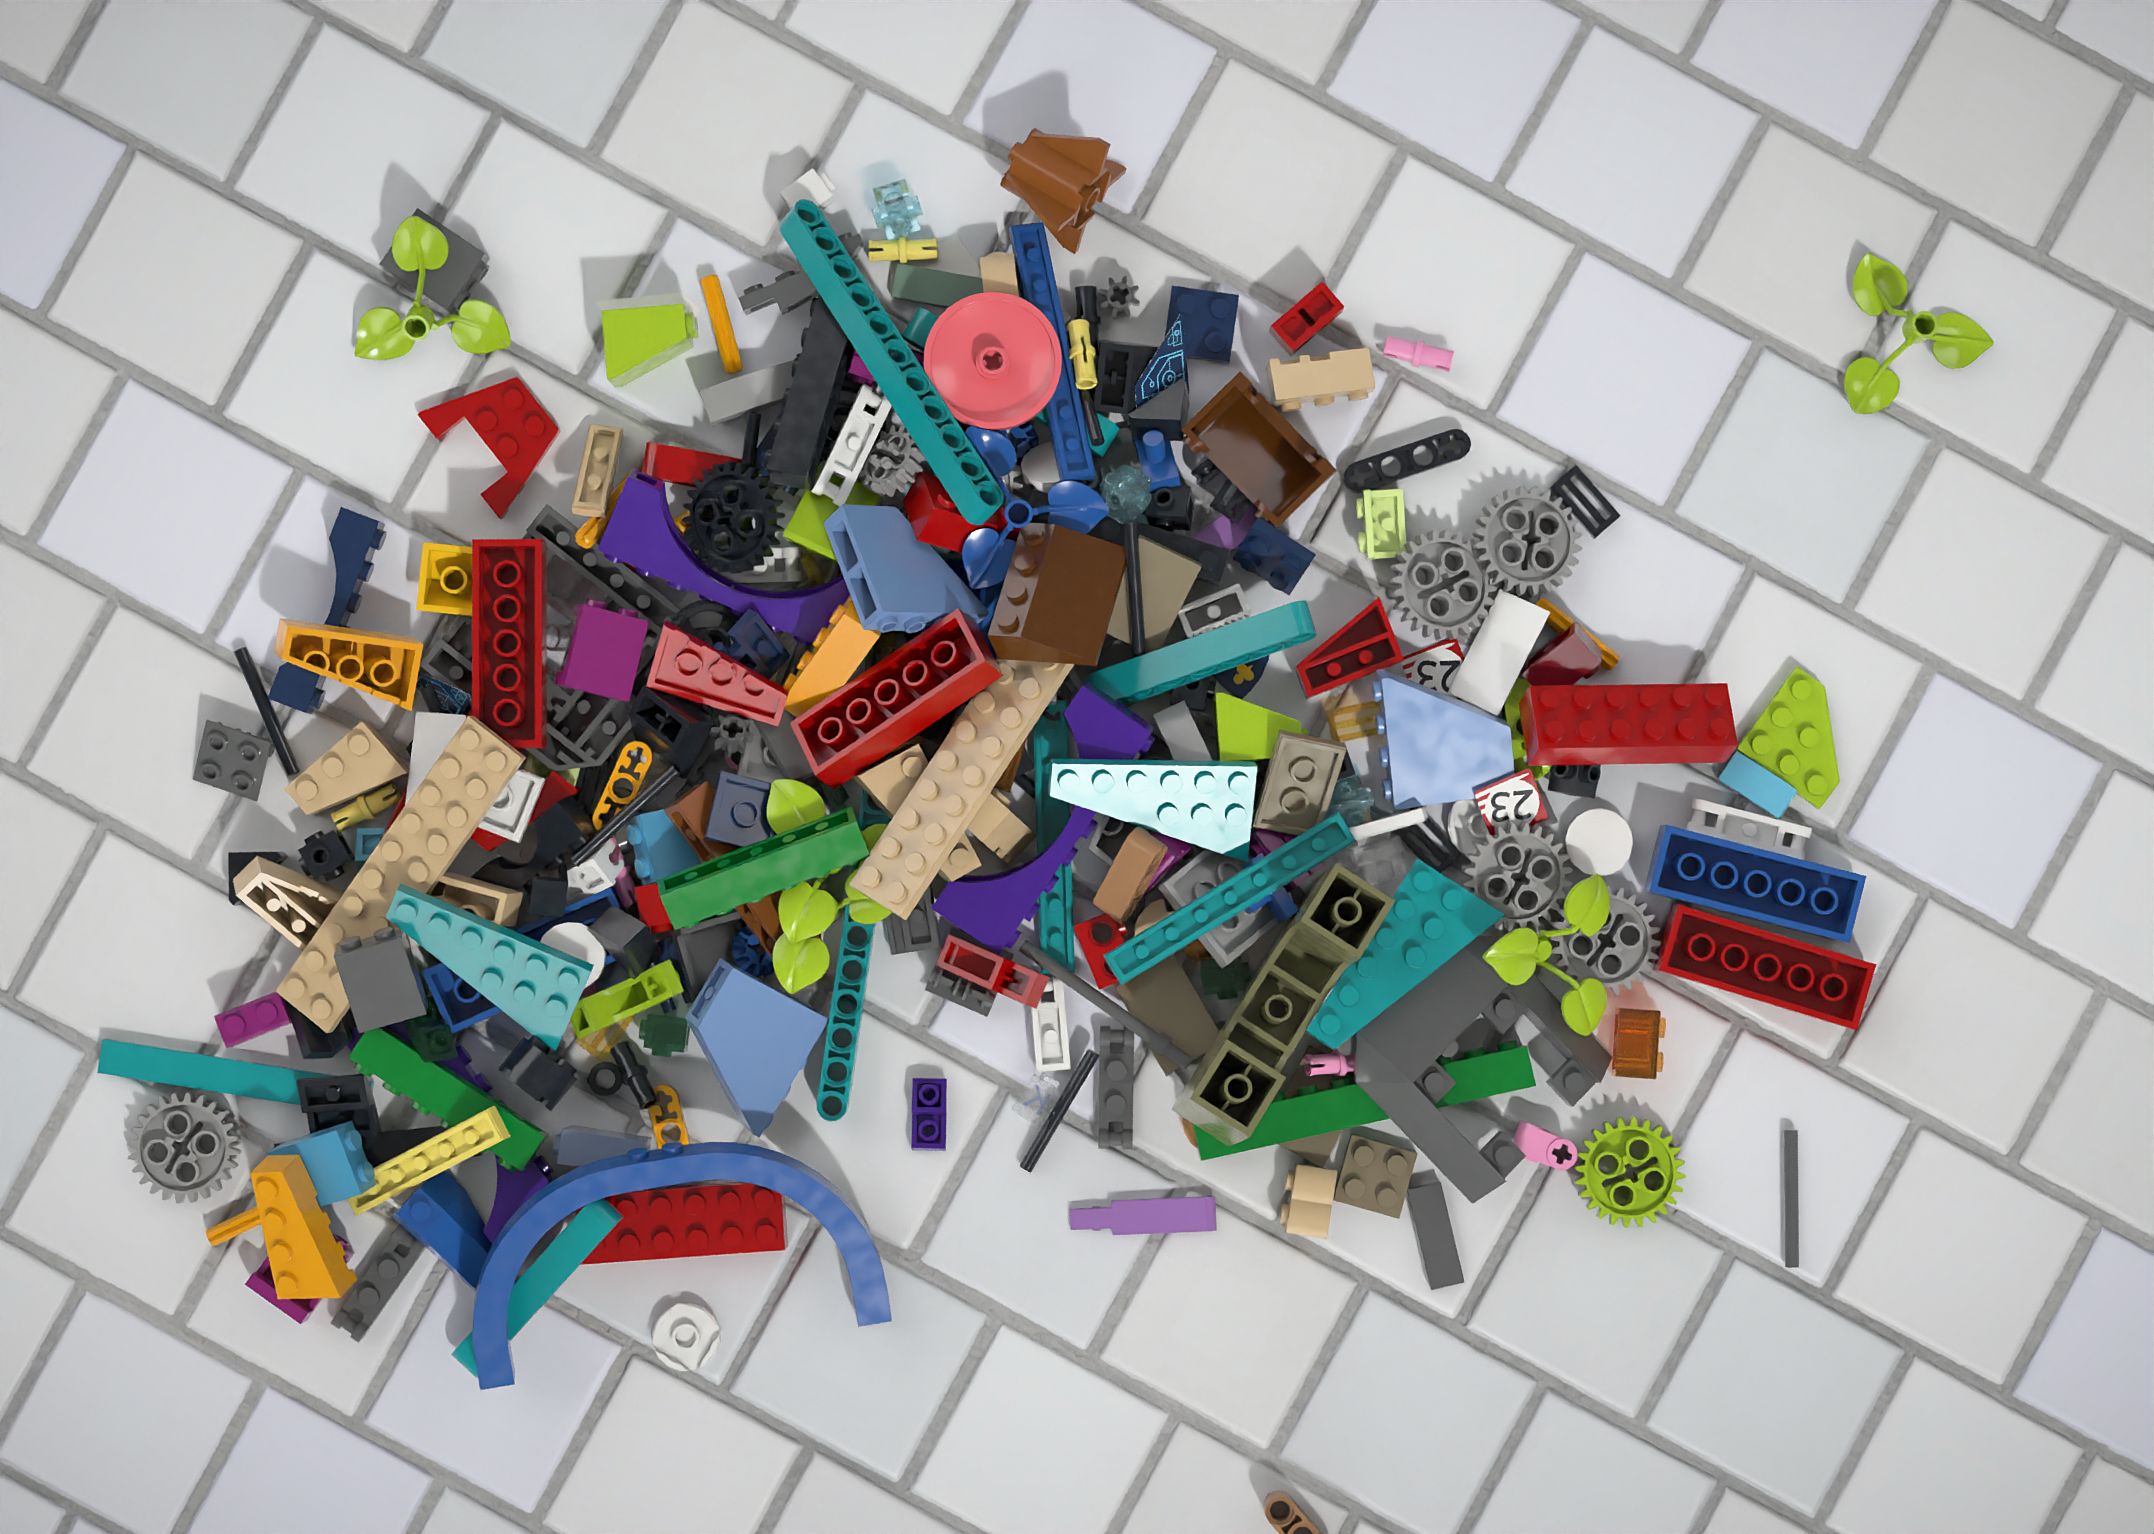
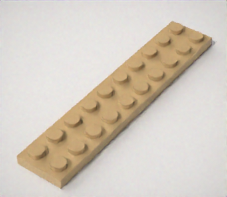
(956, 784)
(411, 853)

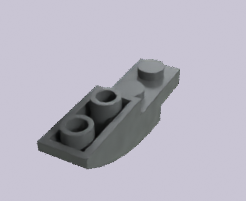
(791, 289)

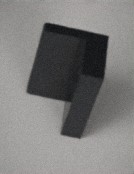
(313, 1040)

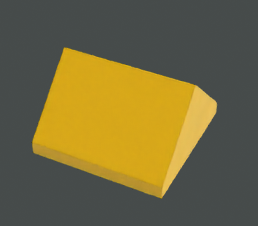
(445, 579)

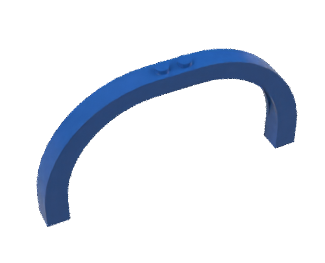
(653, 1169)

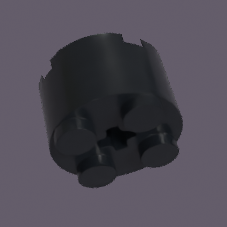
(538, 1072)

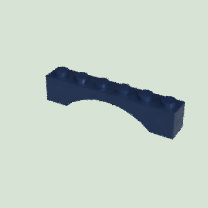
(353, 546)

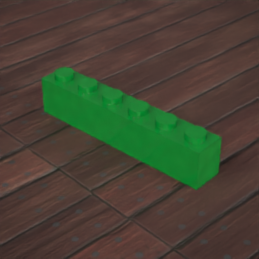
(763, 868)
(443, 1093)

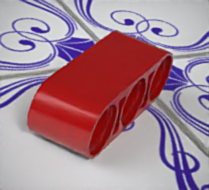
(679, 464)

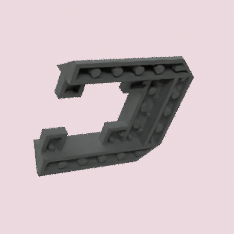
(580, 726)
(1400, 1070)

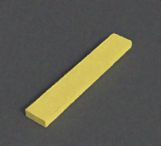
(432, 1158)

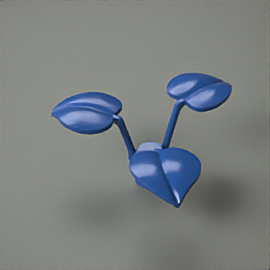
(1071, 505)

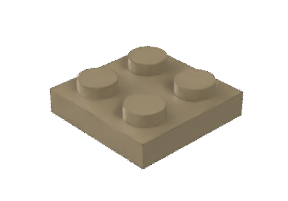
(1375, 1176)

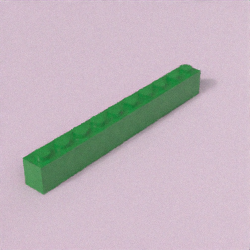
(1348, 1106)

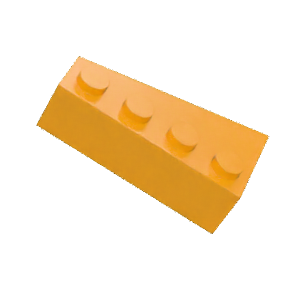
(358, 658)
(832, 660)
(297, 1232)

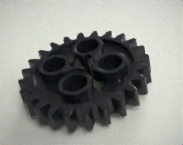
(733, 517)

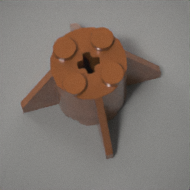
(1061, 180)

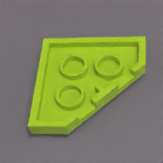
(1796, 739)

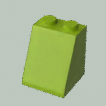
(645, 339)
(807, 523)
(1248, 730)

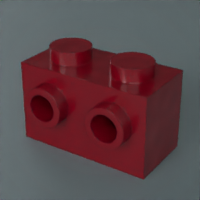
(1563, 659)

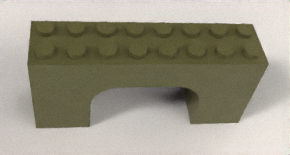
(1309, 956)

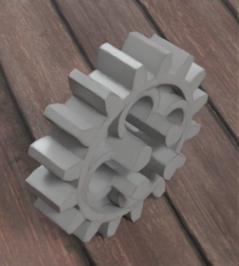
(891, 462)

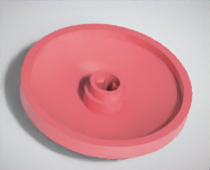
(993, 360)

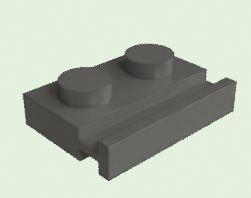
(918, 931)

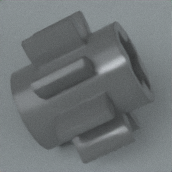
(1122, 288)
(735, 725)

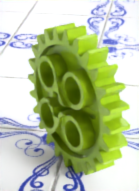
(1642, 1201)

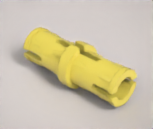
(903, 250)
(1082, 354)
(366, 807)

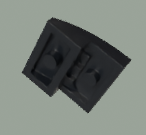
(337, 1101)

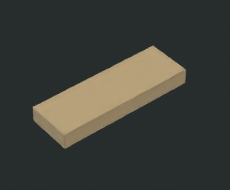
(597, 471)

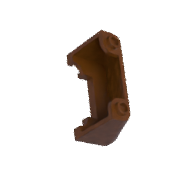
(1257, 450)

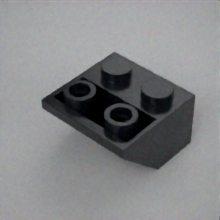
(1117, 374)
(670, 727)

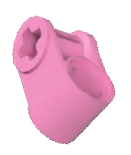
(1539, 1144)

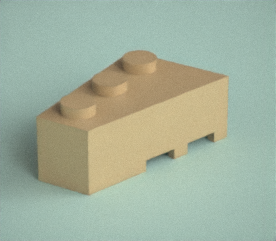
(1320, 379)
(347, 770)
(1001, 828)
(286, 899)

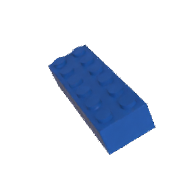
(1754, 883)
(465, 1006)

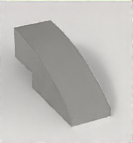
(747, 393)

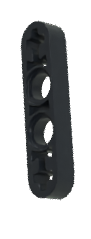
(1408, 466)

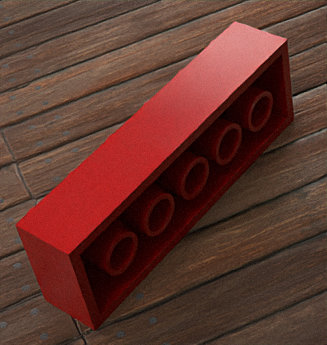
(510, 639)
(896, 699)
(1627, 724)
(1764, 966)
(694, 1222)

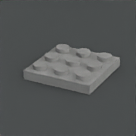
(1199, 877)

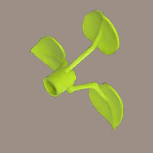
(383, 334)
(1957, 338)
(805, 909)
(1521, 949)
(808, 960)

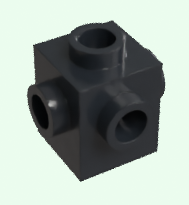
(1171, 508)
(1195, 698)
(1574, 780)
(337, 854)

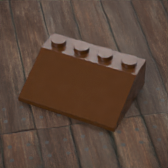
(1057, 596)

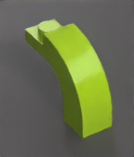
(625, 999)

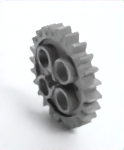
(1555, 547)
(1429, 556)
(1544, 886)
(1630, 957)
(208, 1165)

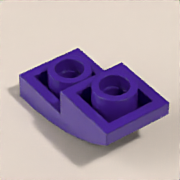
(929, 1114)

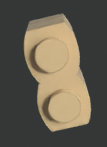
(1309, 1200)

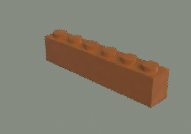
(690, 817)

